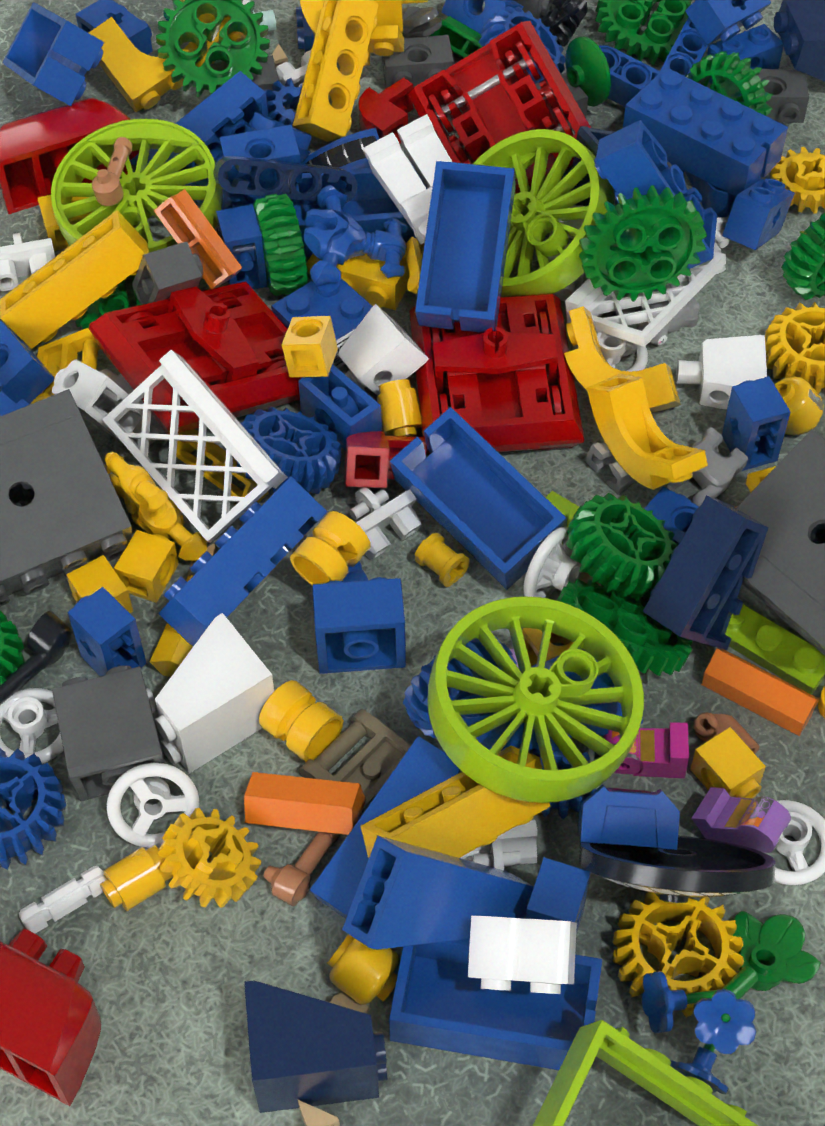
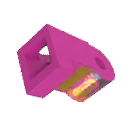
(656, 752)

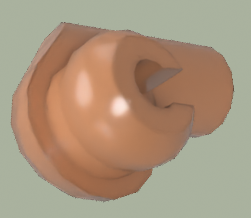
(710, 725)

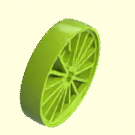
(142, 189)
(542, 207)
(536, 698)

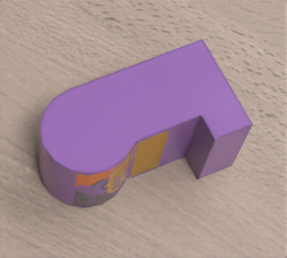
(741, 820)

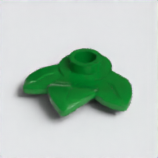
(778, 947)

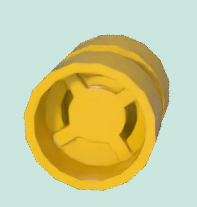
(331, 550)
(298, 719)

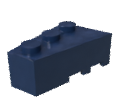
(707, 574)

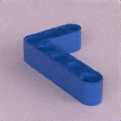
(631, 75)

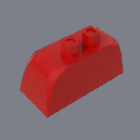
(38, 143)
(45, 1018)

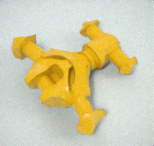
(152, 506)

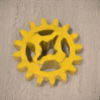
(803, 175)
(187, 851)

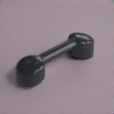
(48, 642)

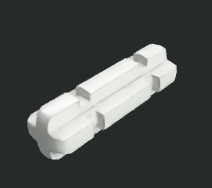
(62, 900)

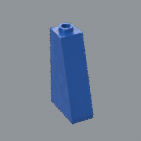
(428, 896)

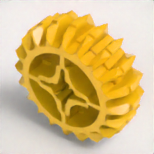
(798, 345)
(663, 939)

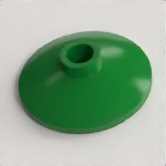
(588, 69)

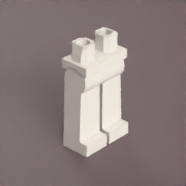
(398, 175)

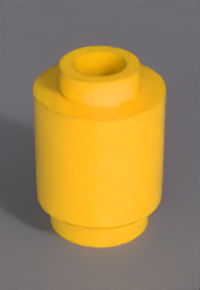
(399, 408)
(135, 878)

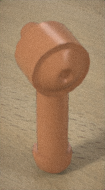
(107, 183)
(292, 882)

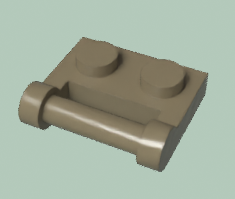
(370, 765)

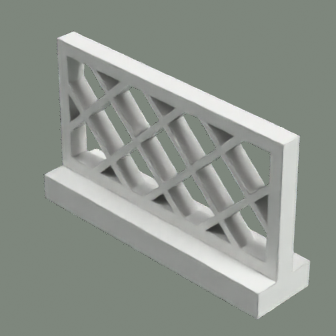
(657, 318)
(221, 423)

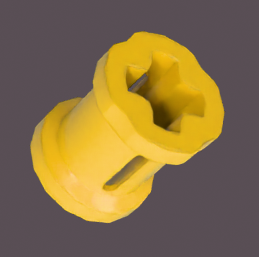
(441, 559)

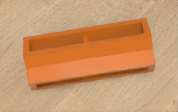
(190, 225)
(759, 691)
(303, 803)

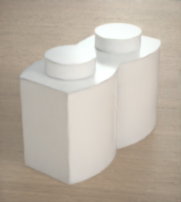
(522, 951)

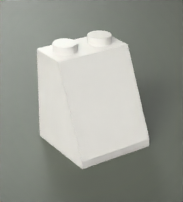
(212, 697)

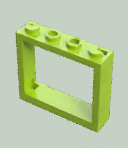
(643, 1066)

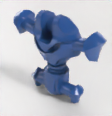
(338, 237)

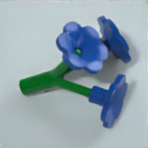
(721, 1017)

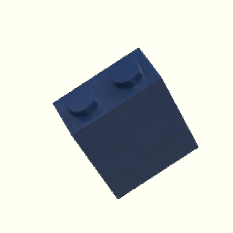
(803, 34)
(310, 1050)

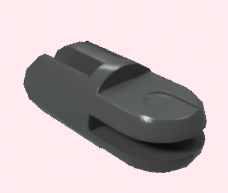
(420, 21)

